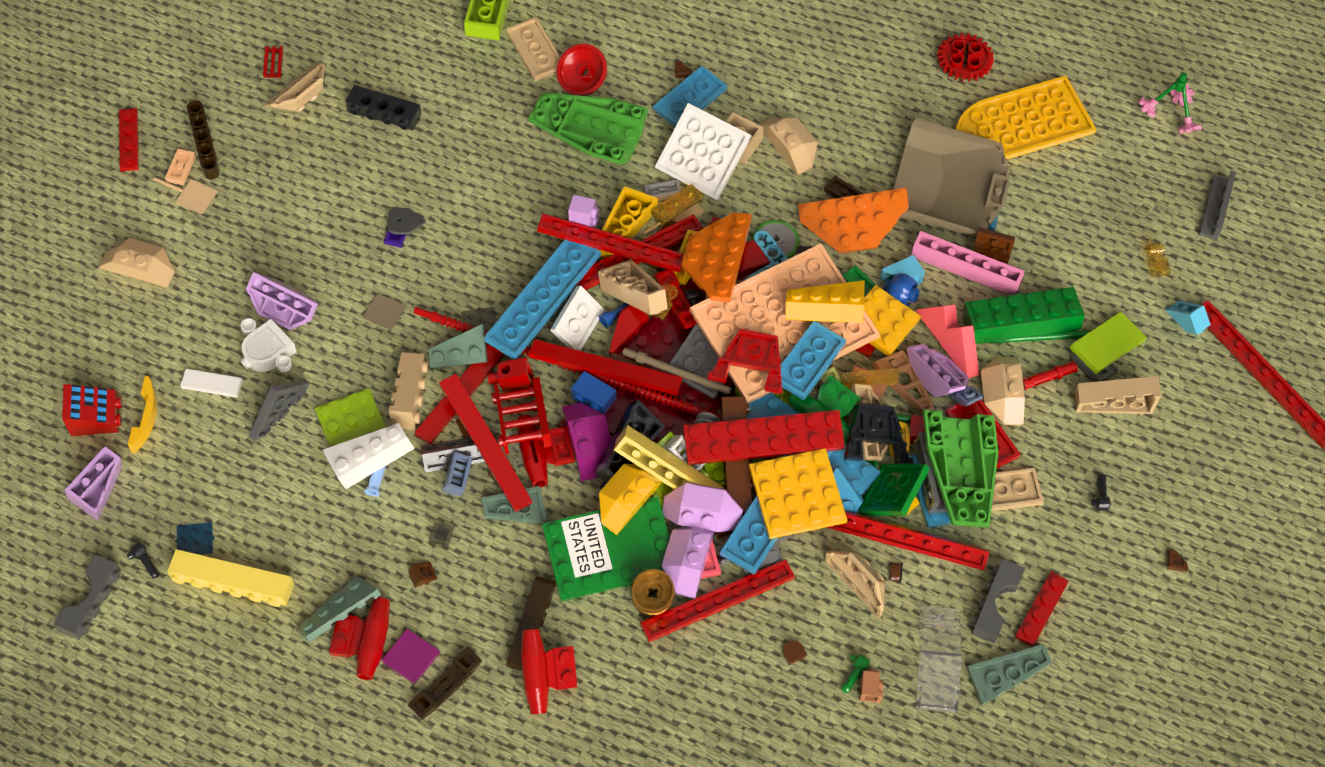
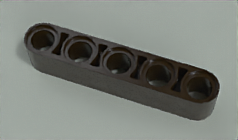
(203, 140)
(532, 617)

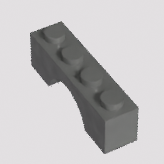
(75, 619)
(989, 621)

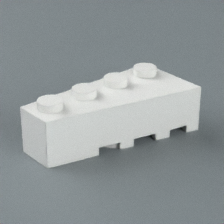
(367, 454)

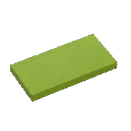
(1108, 342)

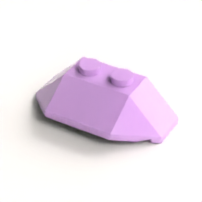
(280, 301)
(936, 371)
(702, 508)
(687, 558)

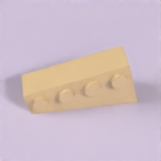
(633, 286)
(408, 390)
(1118, 396)

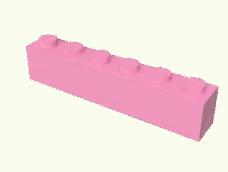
(967, 263)

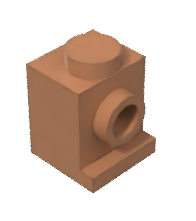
(871, 686)

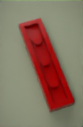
(128, 140)
(1041, 609)

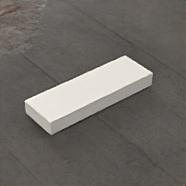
(211, 383)

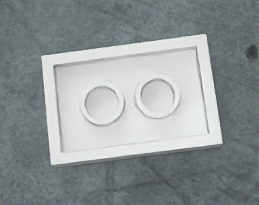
(577, 319)

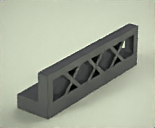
(1217, 206)
(439, 455)
(930, 487)

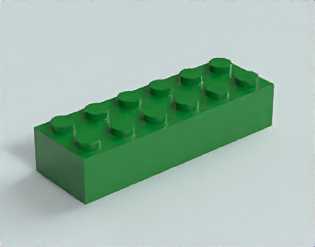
(1024, 315)

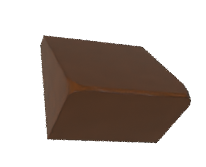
(422, 573)

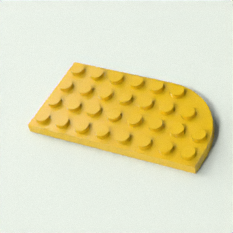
(1029, 117)

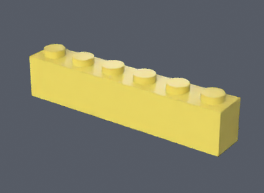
(658, 460)
(231, 578)

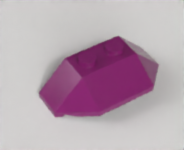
(588, 437)

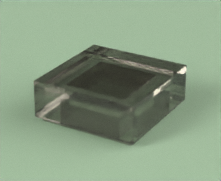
(441, 534)

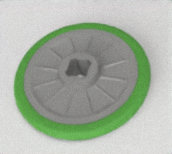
(785, 234)

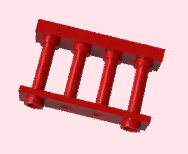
(537, 405)

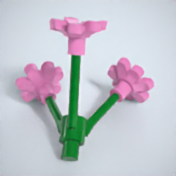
(1180, 94)

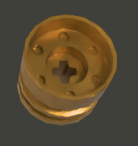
(652, 581)

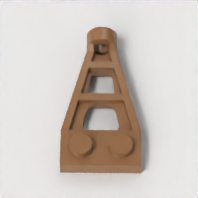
(901, 361)

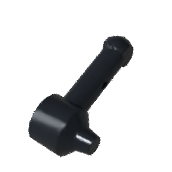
(693, 296)
(1102, 502)
(138, 551)

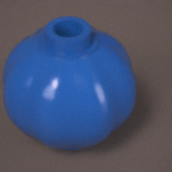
(902, 288)

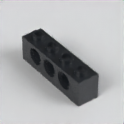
(383, 108)

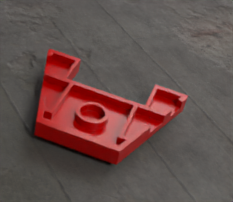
(754, 352)

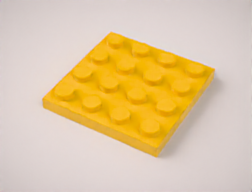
(797, 493)

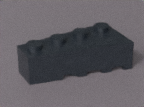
(641, 420)

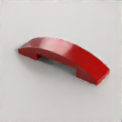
(681, 306)

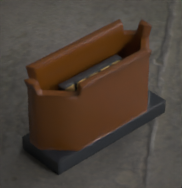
(896, 572)

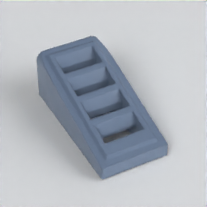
(452, 485)

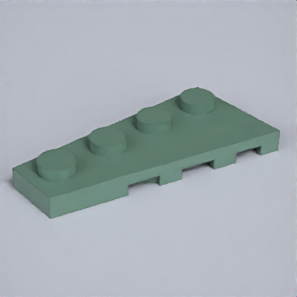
(336, 609)
(1002, 673)

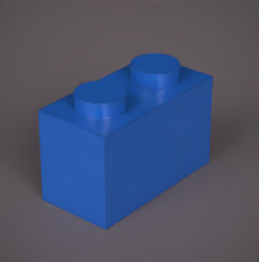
(593, 393)

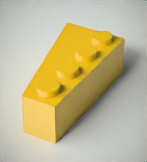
(629, 214)
(827, 303)

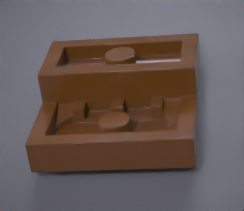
(994, 245)

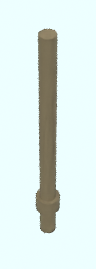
(642, 358)

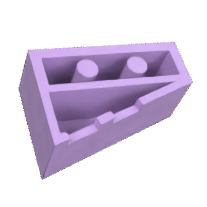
(94, 484)

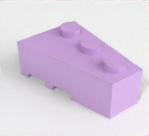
(584, 211)

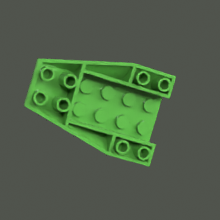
(592, 124)
(964, 464)

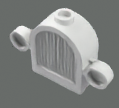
(266, 347)

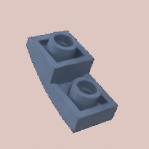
(966, 396)

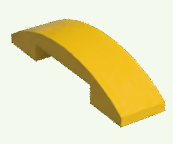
(139, 435)

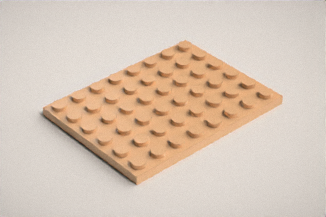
(761, 307)

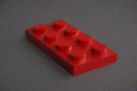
(1006, 449)

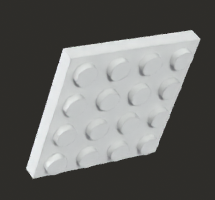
(703, 151)

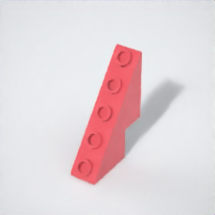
(957, 341)

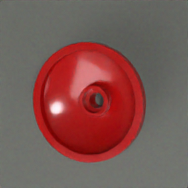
(575, 63)

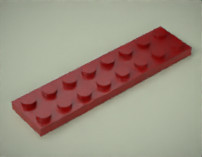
(763, 437)

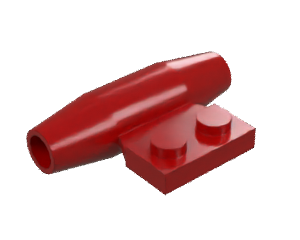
(536, 456)
(363, 638)
(545, 670)

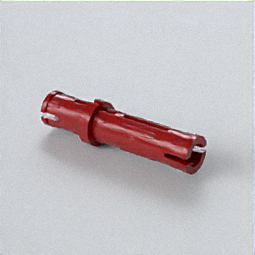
(1056, 372)

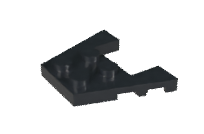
(876, 425)

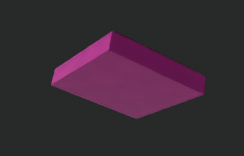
(410, 656)

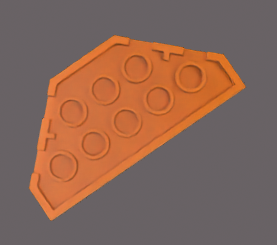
(856, 220)
(716, 255)

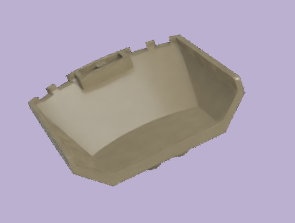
(952, 177)

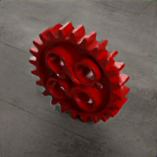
(952, 56)

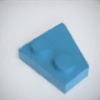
(849, 496)

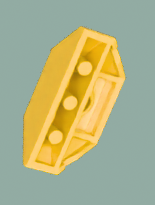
(625, 495)

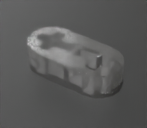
(516, 452)

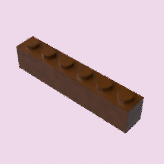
(737, 472)

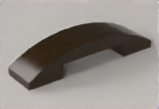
(446, 684)

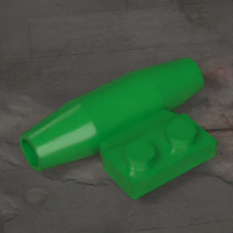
(831, 397)

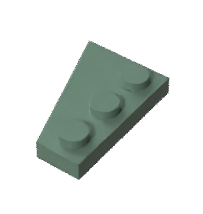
(460, 350)
(499, 508)

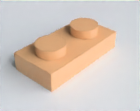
(180, 166)

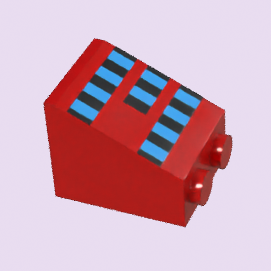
(91, 410)

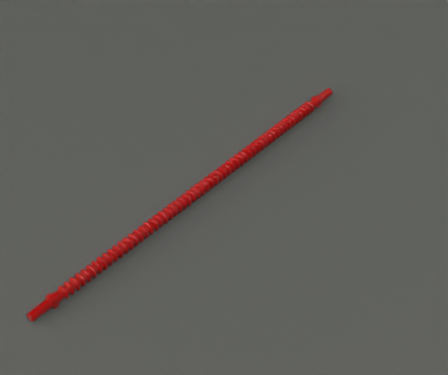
(435, 317)

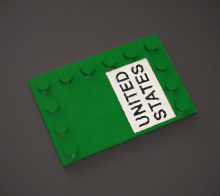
(594, 559)

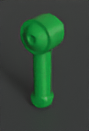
(861, 663)

